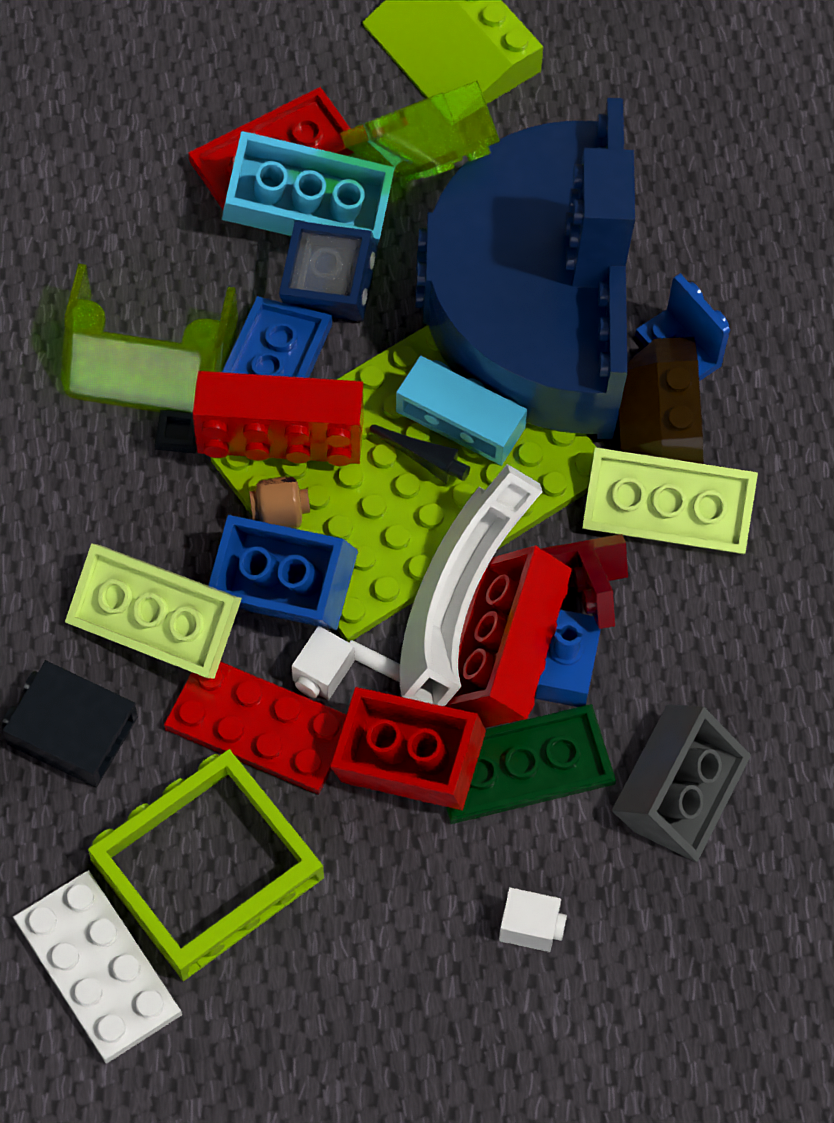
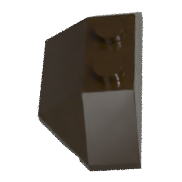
(663, 402)

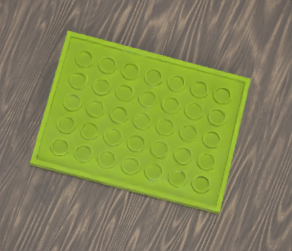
(397, 507)

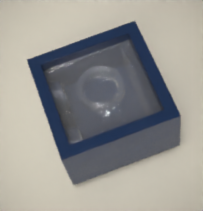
(329, 269)

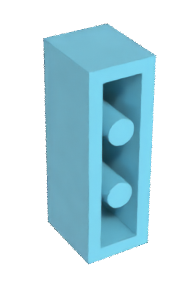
(461, 409)

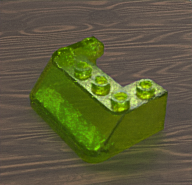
(427, 134)

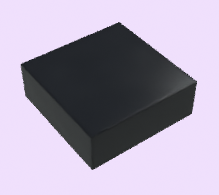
(176, 432)

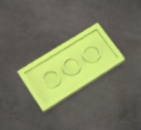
(670, 500)
(153, 610)

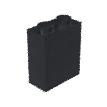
(69, 723)

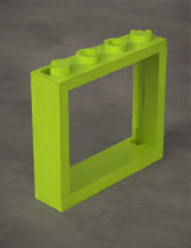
(241, 920)

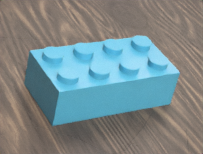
(291, 182)

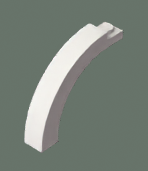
(441, 604)

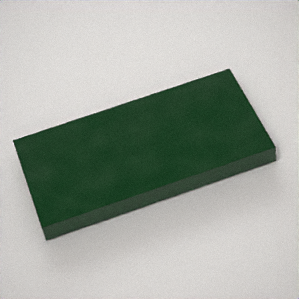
(537, 763)

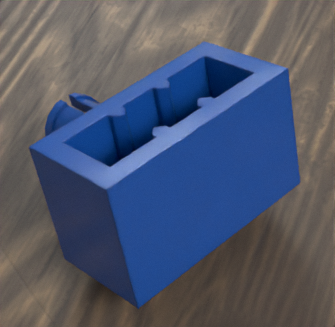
(570, 660)

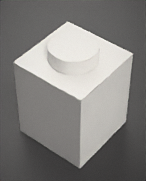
(322, 664)
(532, 920)

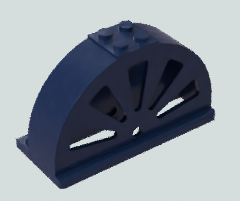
(531, 271)

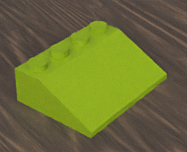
(457, 43)

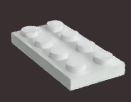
(97, 966)

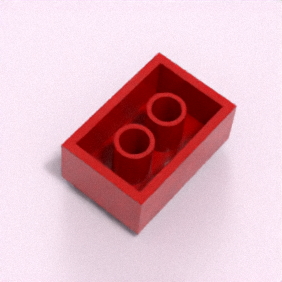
(408, 748)

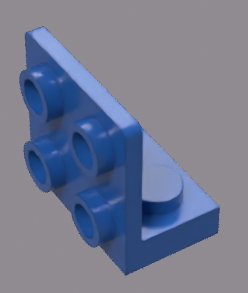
(690, 317)

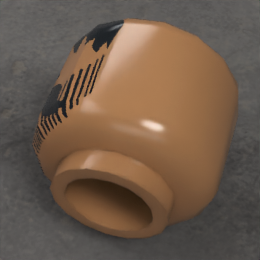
(279, 502)

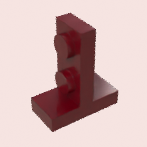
(593, 566)

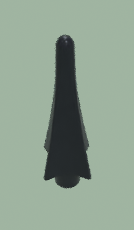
(435, 458)

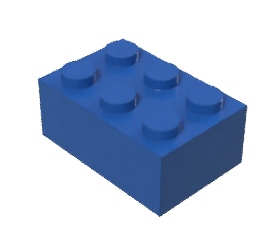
(284, 571)

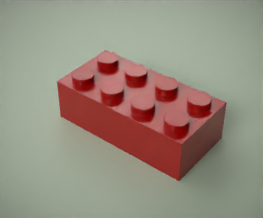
(278, 417)
(509, 635)

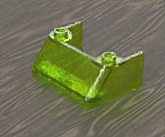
(139, 369)

